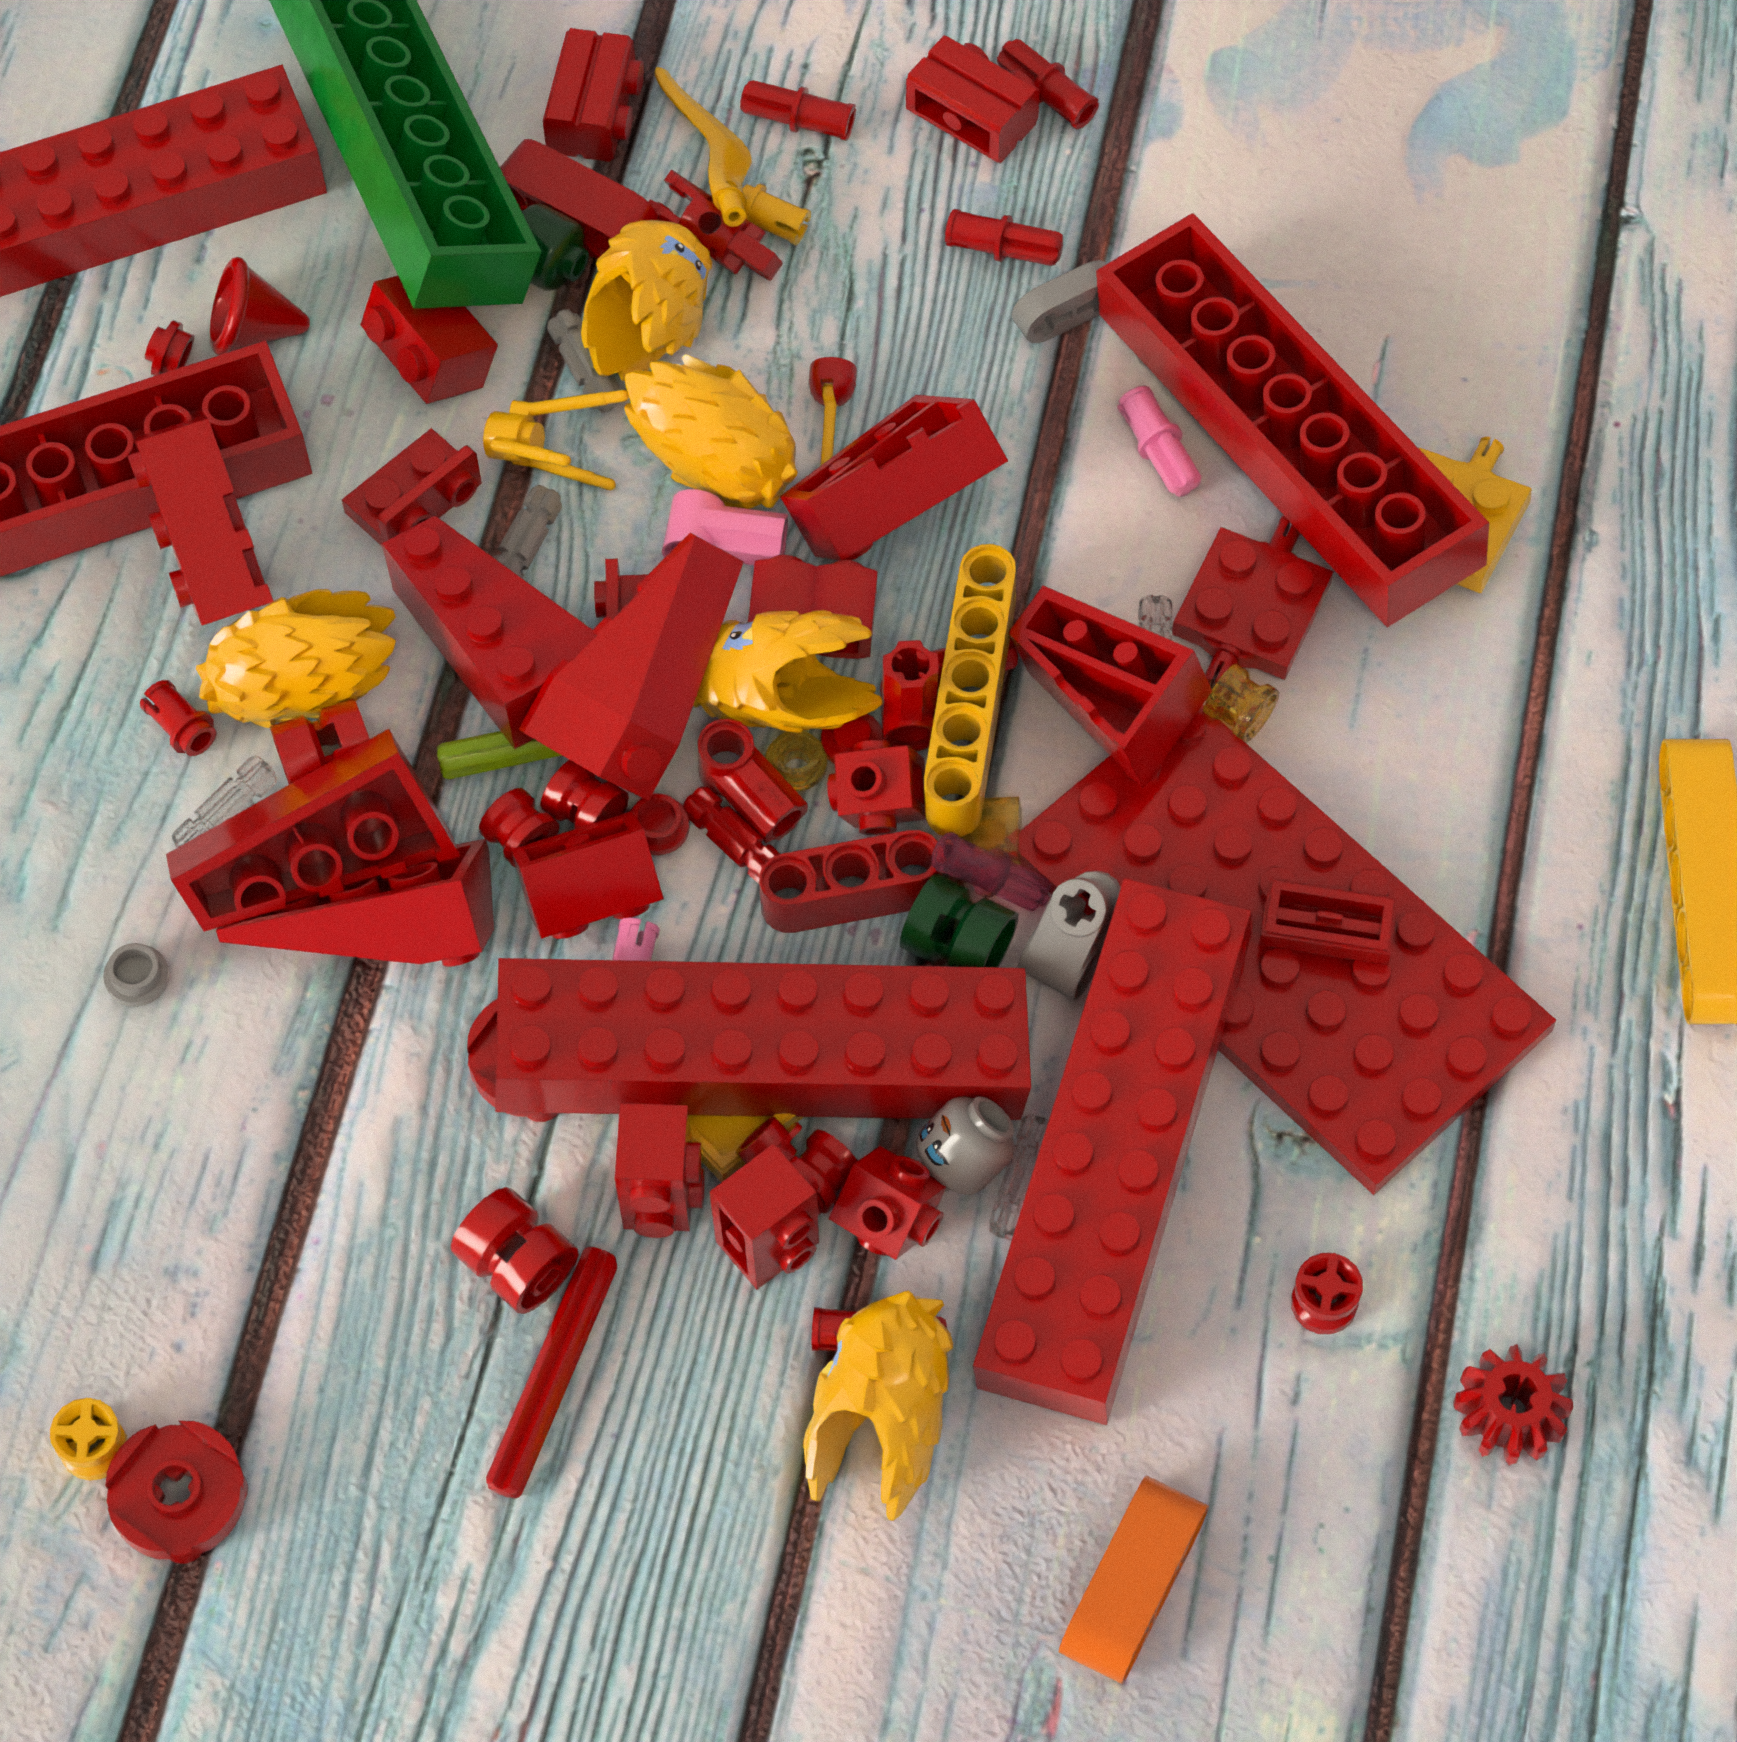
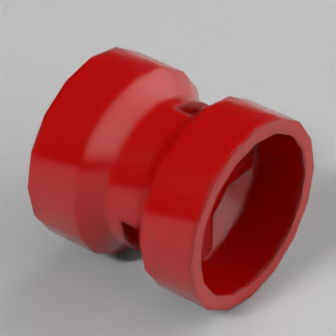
(581, 798)

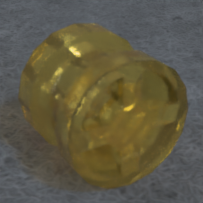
(1241, 702)

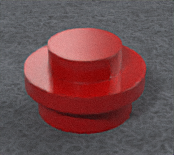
(169, 348)
(843, 738)
(663, 822)

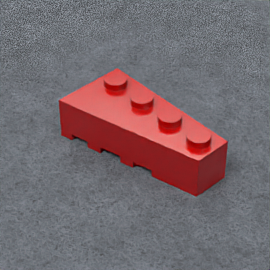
(482, 619)
(313, 837)

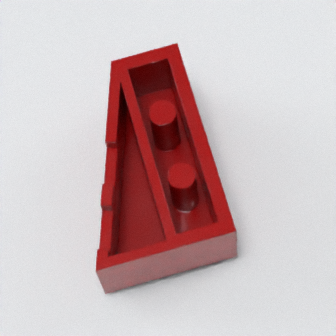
(893, 475)
(199, 520)
(1112, 677)

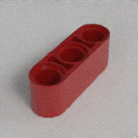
(594, 201)
(827, 902)

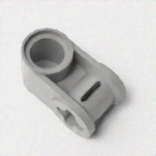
(1067, 940)

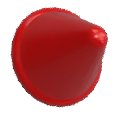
(250, 310)

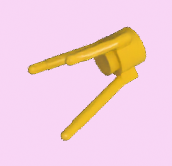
(521, 439)

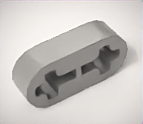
(1059, 304)

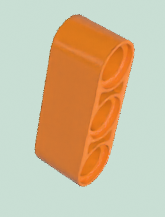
(1133, 1579)

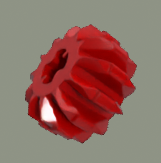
(1506, 1427)

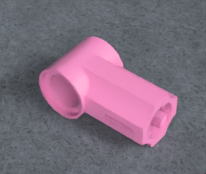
(739, 531)

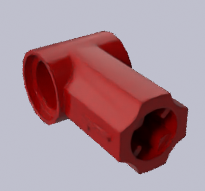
(909, 694)
(750, 782)

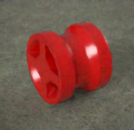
(516, 822)
(830, 1164)
(1331, 1278)

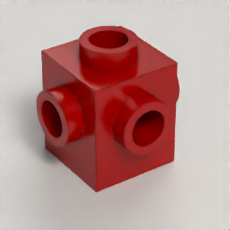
(878, 786)
(889, 1203)

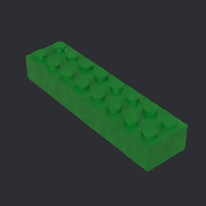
(413, 150)

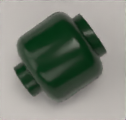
(561, 247)

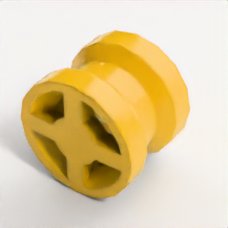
(83, 1424)

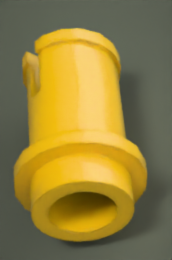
(775, 214)

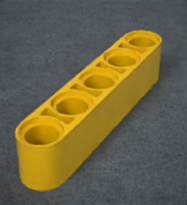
(970, 714)
(1702, 864)

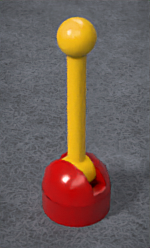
(831, 385)

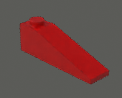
(635, 683)
(406, 918)

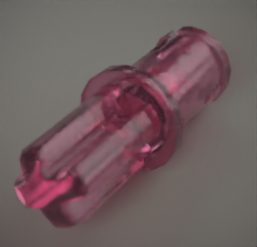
(990, 872)

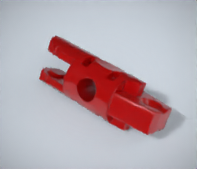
(728, 245)

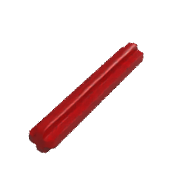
(551, 1373)

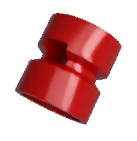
(301, 741)
(523, 1257)

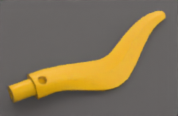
(727, 153)

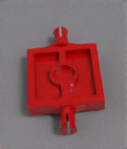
(1252, 602)

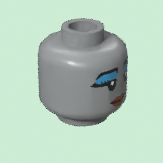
(966, 1144)

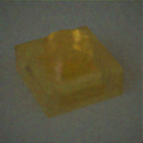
(999, 826)

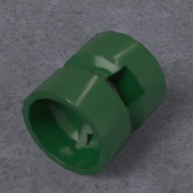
(979, 938)

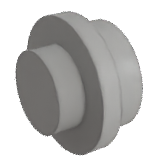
(136, 975)

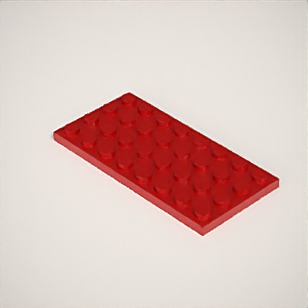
(1344, 1046)

